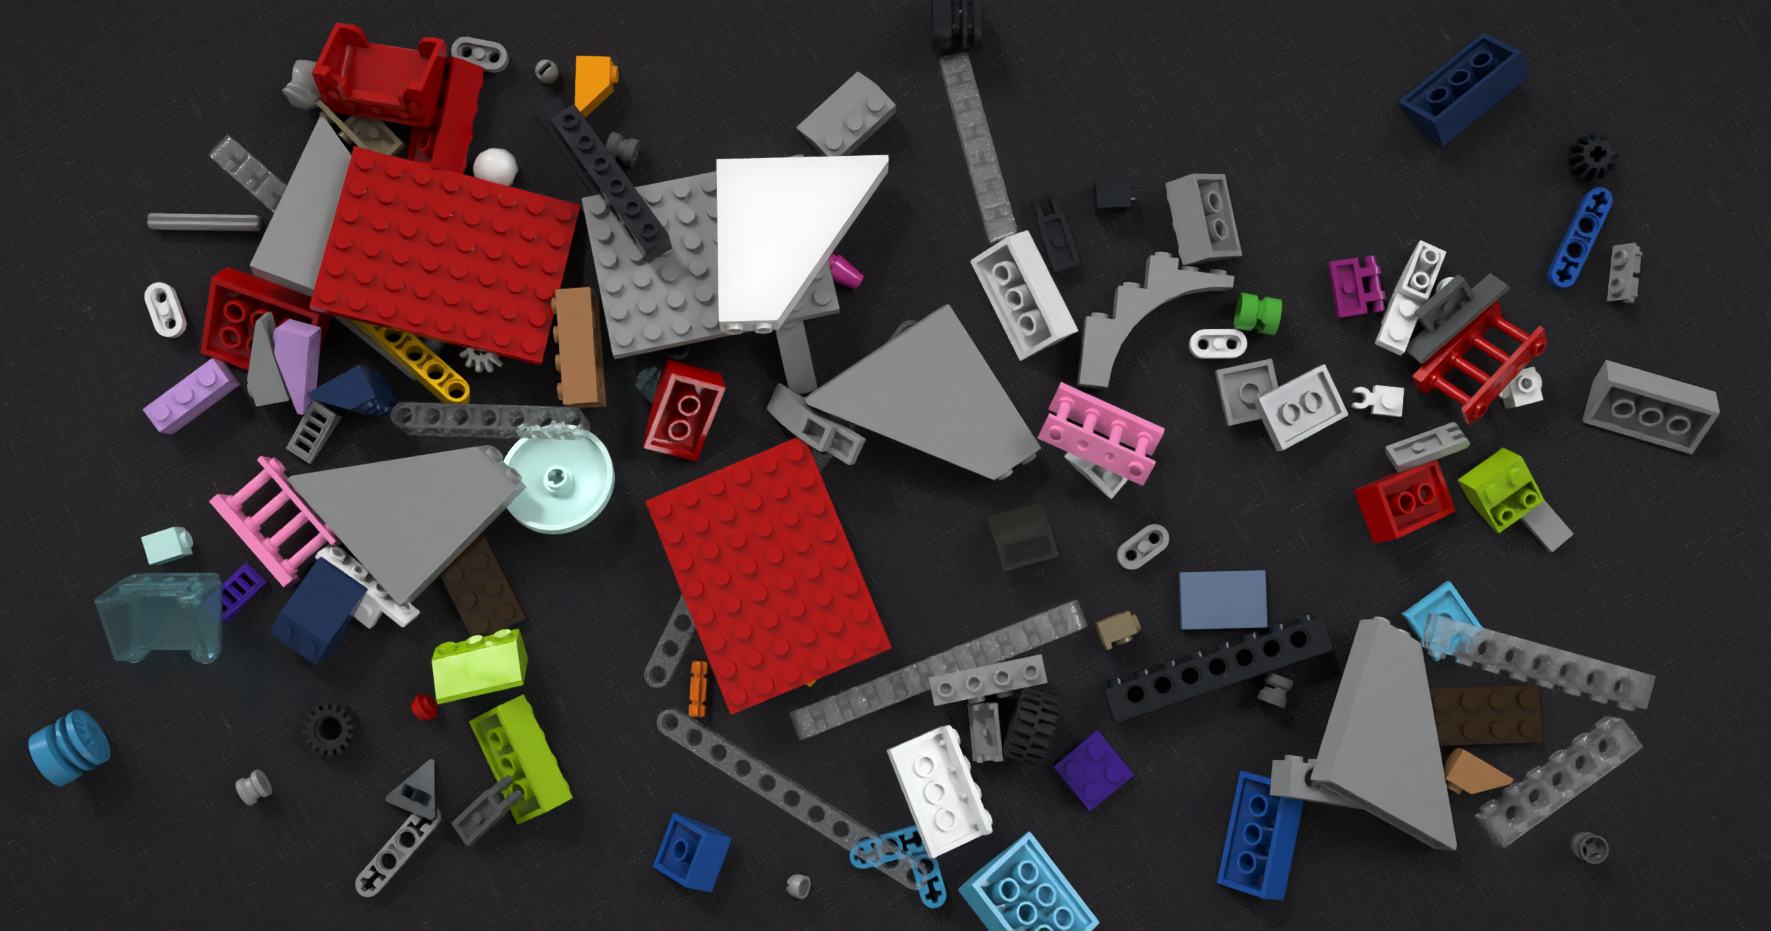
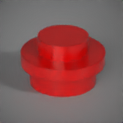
(424, 707)

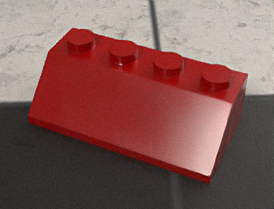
(448, 136)

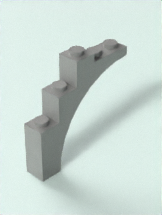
(1131, 303)

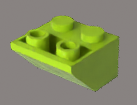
(1501, 489)

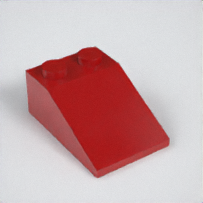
(683, 409)
(1404, 501)

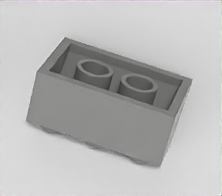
(847, 117)
(1203, 219)

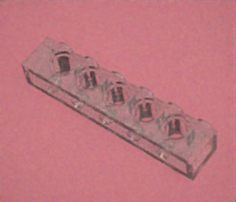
(1620, 746)

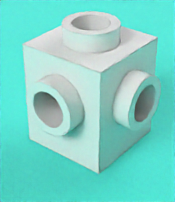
(1523, 389)

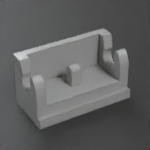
(985, 731)

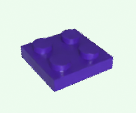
(1093, 770)

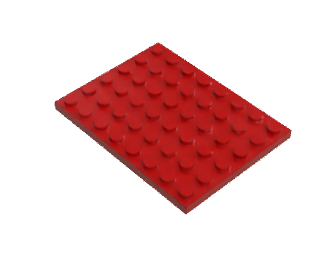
(445, 256)
(768, 575)

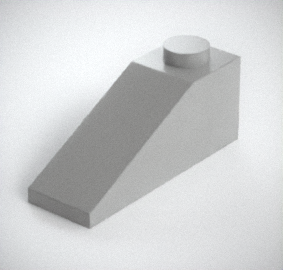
(796, 357)
(264, 375)

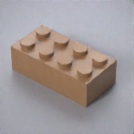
(579, 348)

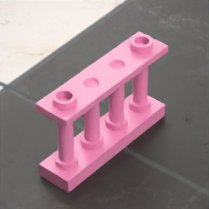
(1108, 420)
(249, 527)

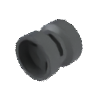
(623, 149)
(1275, 689)
(1595, 850)

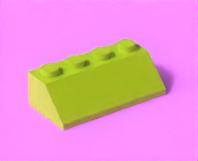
(518, 749)

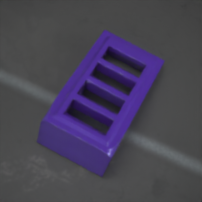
(242, 600)

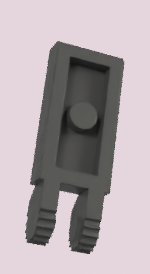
(485, 812)

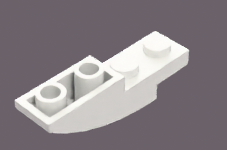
(1408, 296)

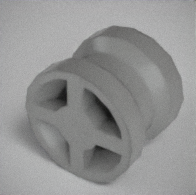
(253, 787)

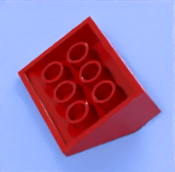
(238, 302)

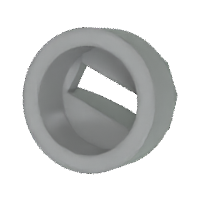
(550, 74)
(798, 886)

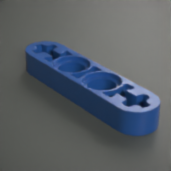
(1576, 236)

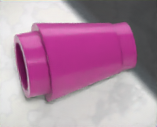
(844, 272)

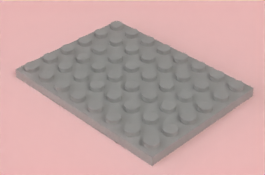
(677, 293)

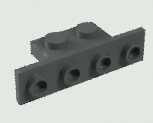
(1451, 312)

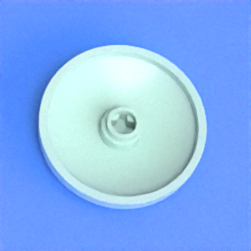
(563, 481)

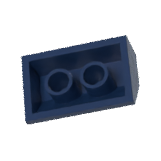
(358, 391)

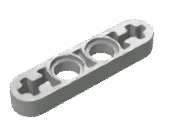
(399, 851)

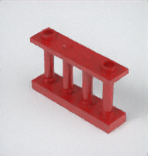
(1450, 356)

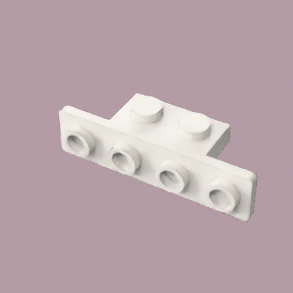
(376, 599)

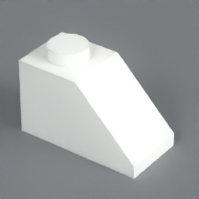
(1102, 478)

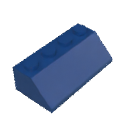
(1259, 839)

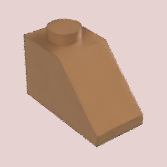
(1471, 774)

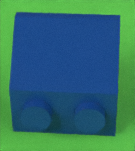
(692, 853)

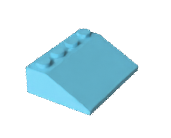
(1026, 893)

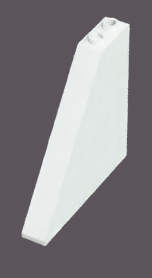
(780, 228)

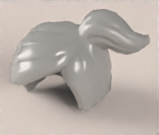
(302, 90)

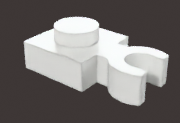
(1383, 400)

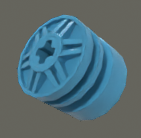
(69, 747)

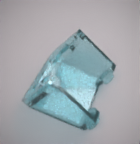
(163, 614)

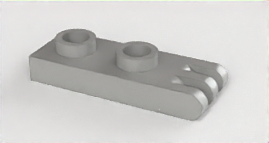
(1426, 447)

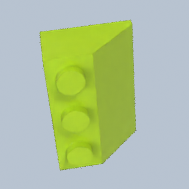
(479, 665)

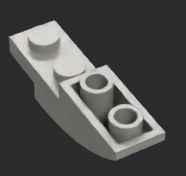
(814, 426)

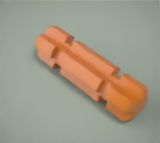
(698, 689)

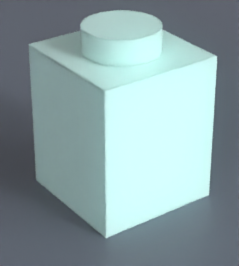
(167, 545)

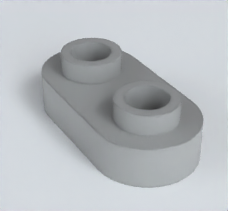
(481, 53)
(1142, 547)

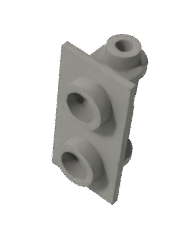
(1624, 262)

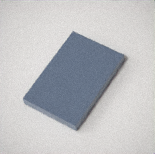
(1222, 599)

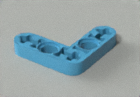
(916, 851)

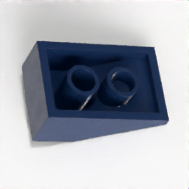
(319, 612)

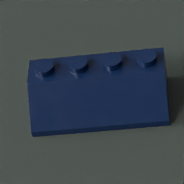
(1464, 88)

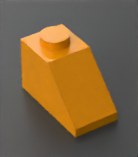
(593, 82)

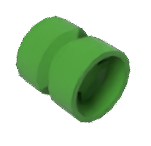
(1257, 314)

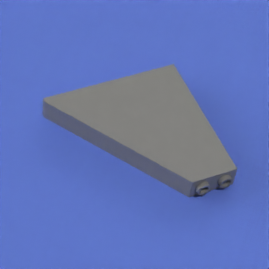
(303, 219)
(935, 397)
(412, 512)
(1385, 739)

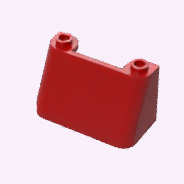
(379, 78)

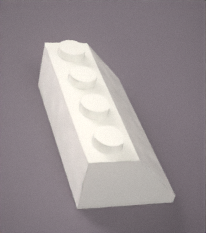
(1023, 295)

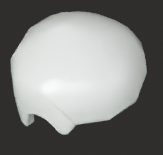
(496, 166)

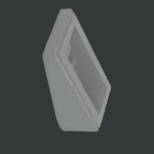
(304, 426)

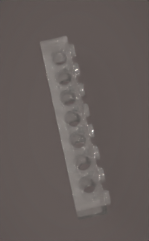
(1634, 685)

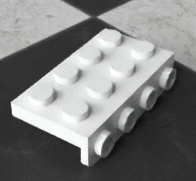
(940, 790)

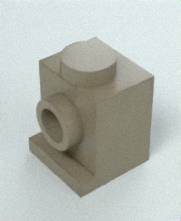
(1117, 629)

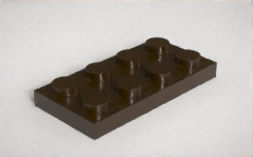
(482, 590)
(1487, 714)

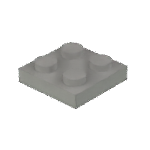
(1242, 385)

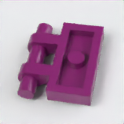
(1348, 287)

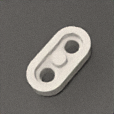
(165, 312)
(1216, 343)

